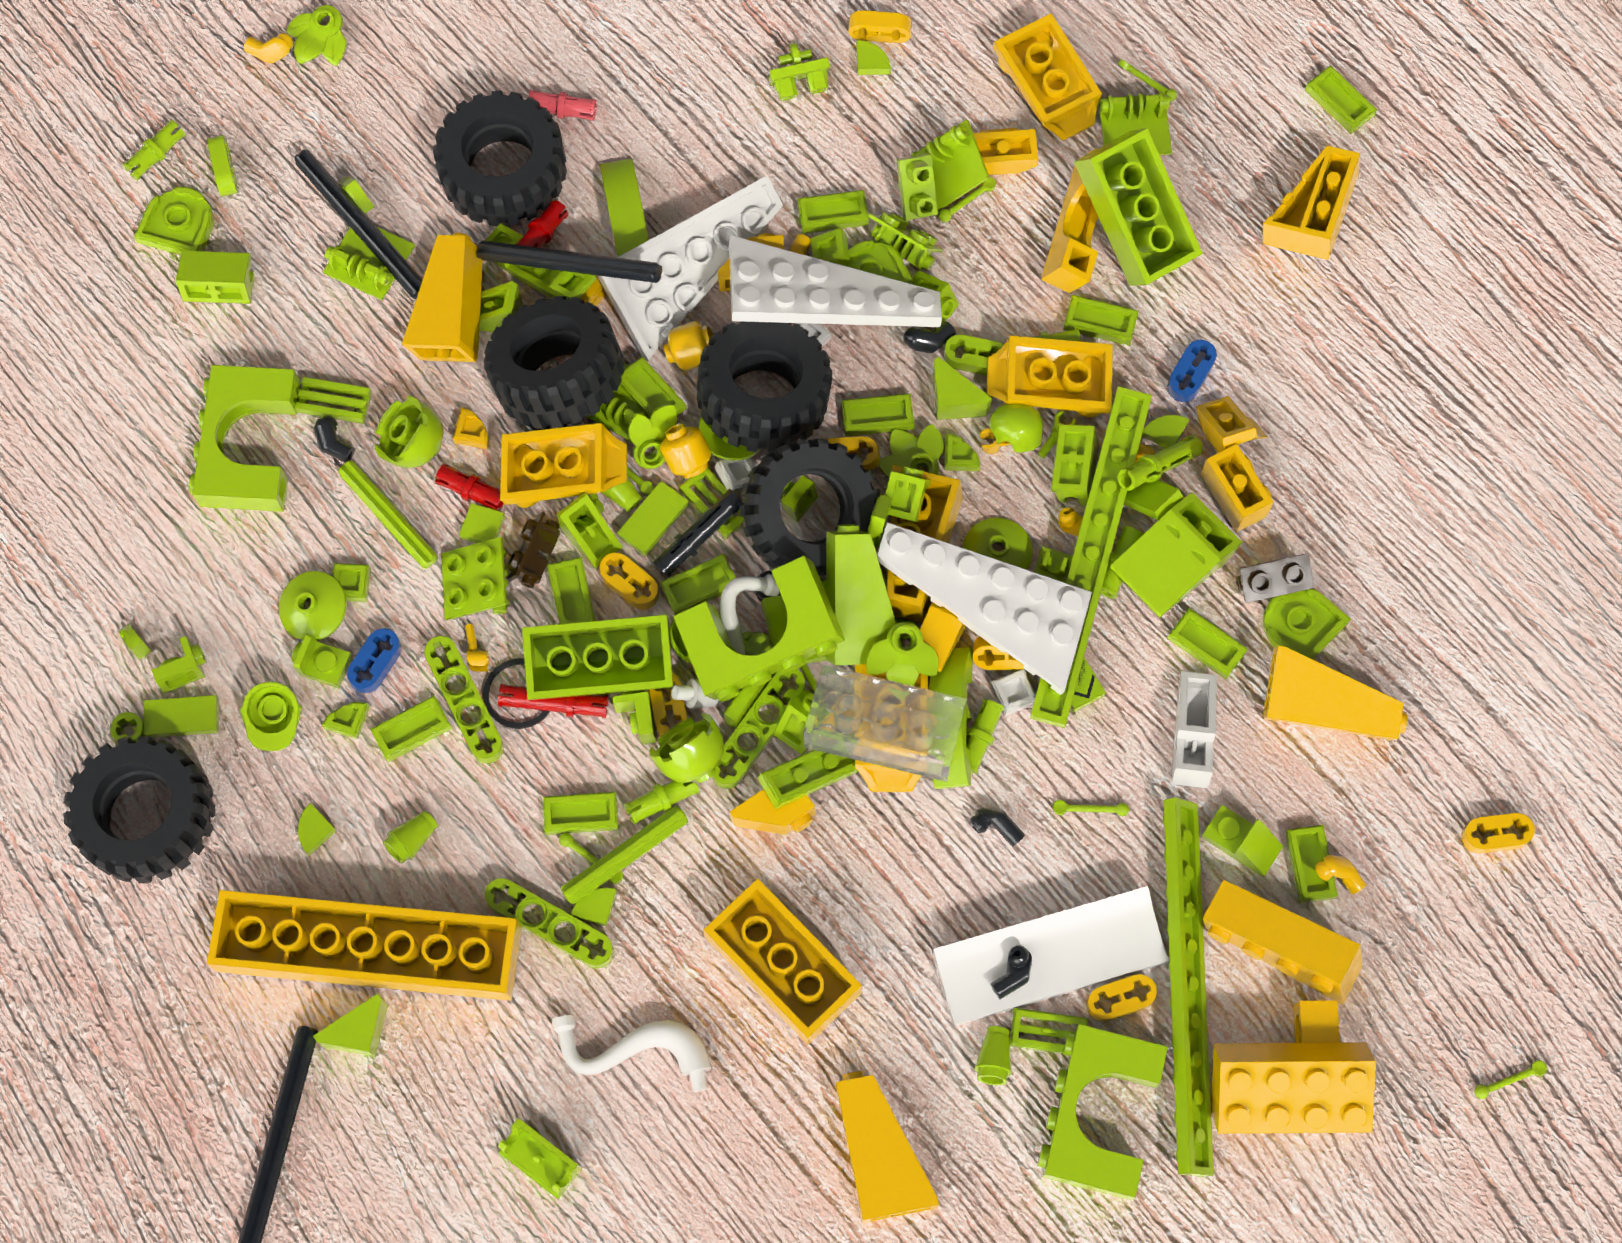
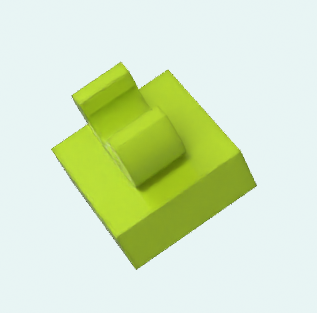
(798, 498)
(1053, 564)

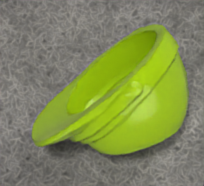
(271, 716)

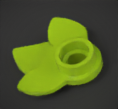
(317, 39)
(651, 432)
(913, 451)
(900, 662)

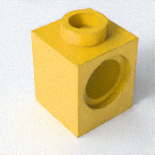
(1316, 1021)

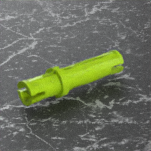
(1151, 467)

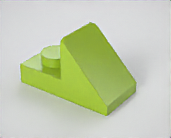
(1245, 842)

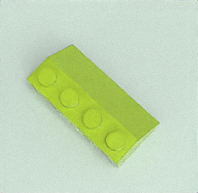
(597, 657)

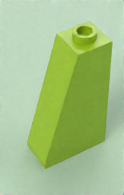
(856, 594)

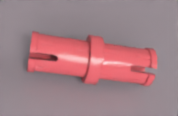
(565, 105)

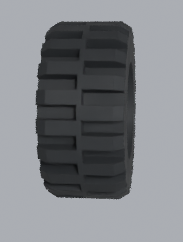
(491, 121)
(563, 392)
(756, 420)
(781, 466)
(107, 778)

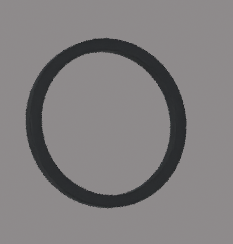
(520, 661)

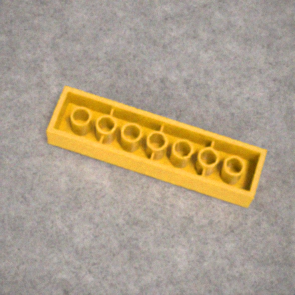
(365, 945)

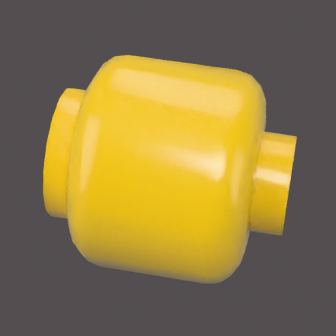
(686, 344)
(685, 450)

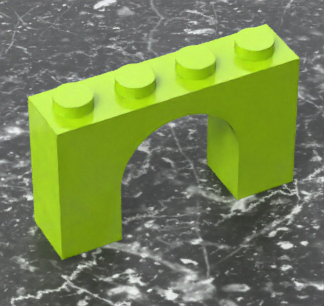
(229, 396)
(809, 631)
(1070, 1154)

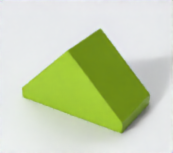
(498, 304)
(956, 395)
(588, 530)
(357, 1030)

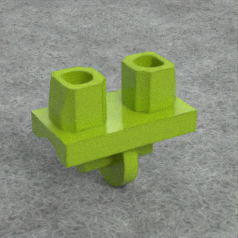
(784, 78)
(917, 186)

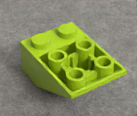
(1176, 554)

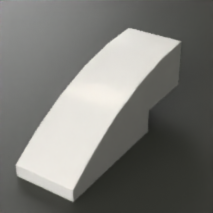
(1194, 730)

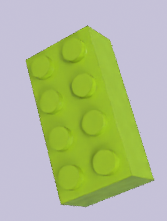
(1138, 207)

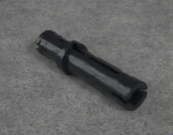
(698, 533)

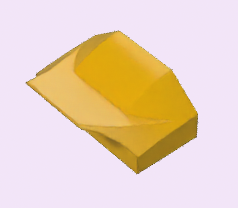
(1007, 150)
(1226, 424)

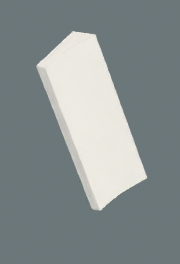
(1067, 954)

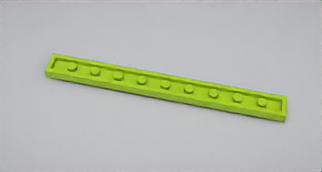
(1097, 536)
(1188, 989)

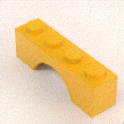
(1071, 252)

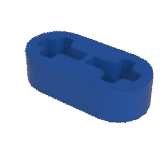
(1198, 374)
(367, 656)

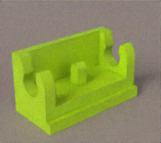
(215, 277)
(1075, 462)
(539, 1159)

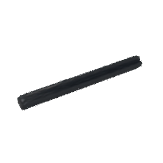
(359, 222)
(569, 261)
(278, 1136)

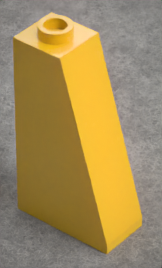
(448, 303)
(1322, 698)
(882, 1161)

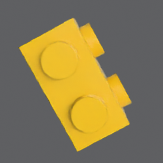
(1237, 487)

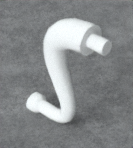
(692, 691)
(663, 1034)

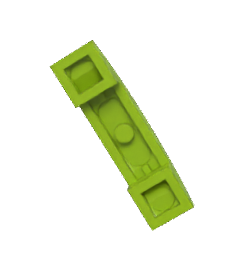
(624, 205)
(543, 280)
(954, 681)

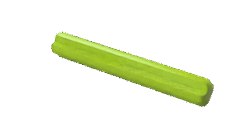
(388, 514)
(624, 855)

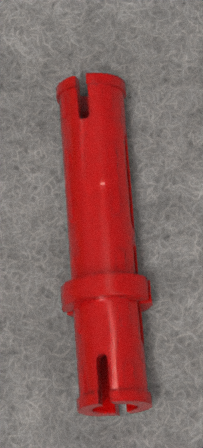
(570, 705)

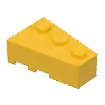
(1316, 207)

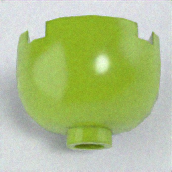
(409, 433)
(689, 750)

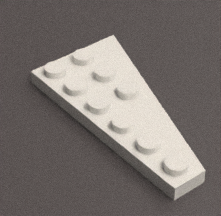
(690, 263)
(797, 288)
(1003, 604)

